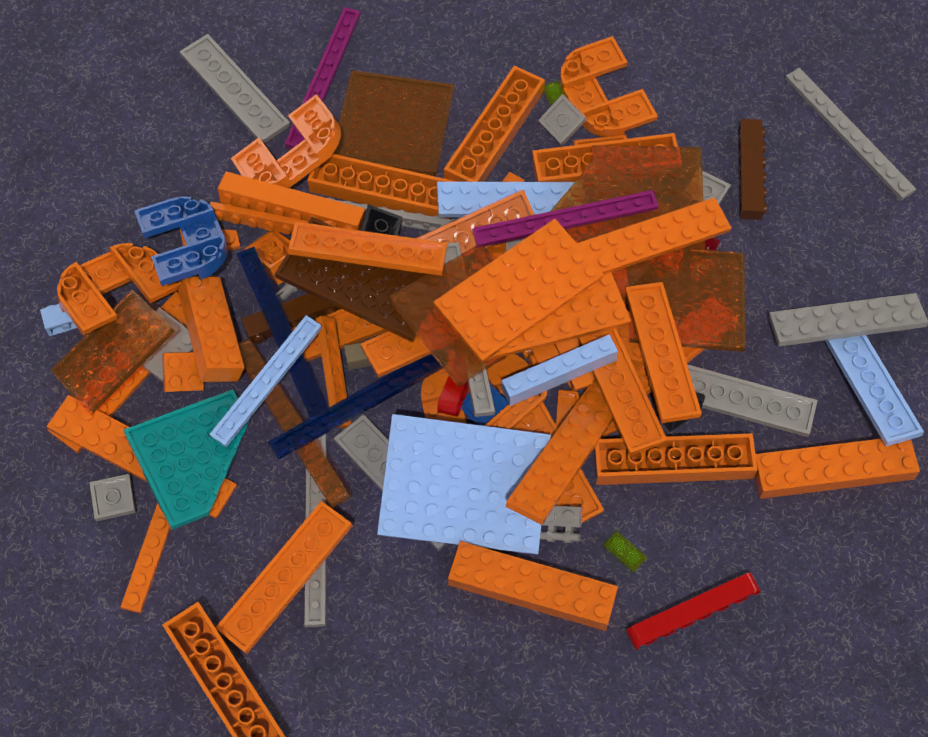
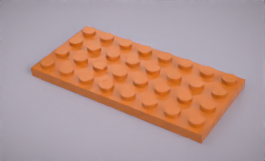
(518, 290)
(588, 313)

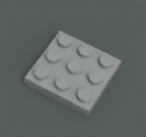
(176, 343)

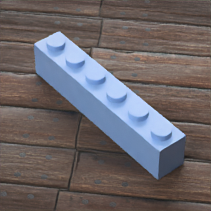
(559, 370)

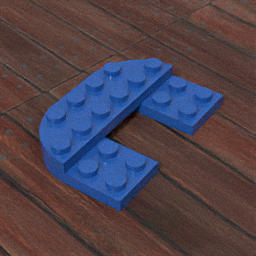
(204, 239)

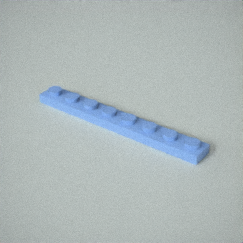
(265, 381)

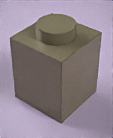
(355, 356)

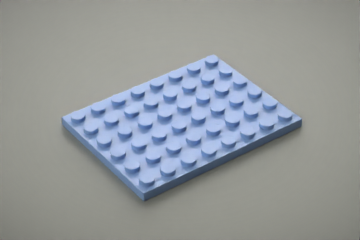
(454, 484)

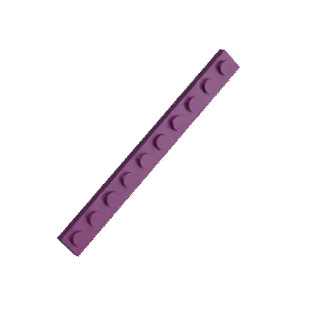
(328, 65)
(567, 218)

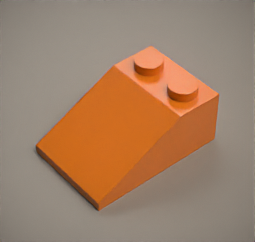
(271, 252)

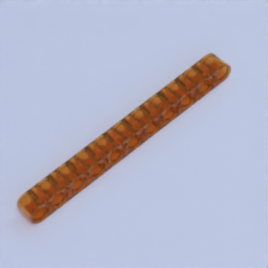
(287, 418)

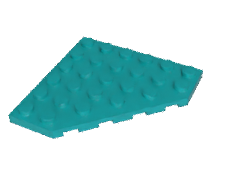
(182, 458)

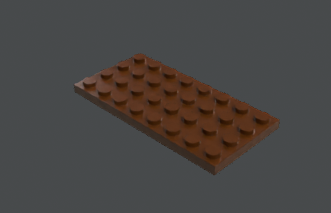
(352, 287)

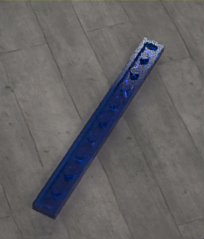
(280, 329)
(353, 406)

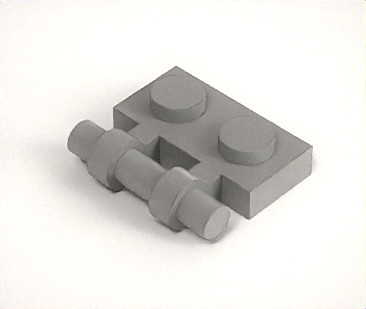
(563, 516)

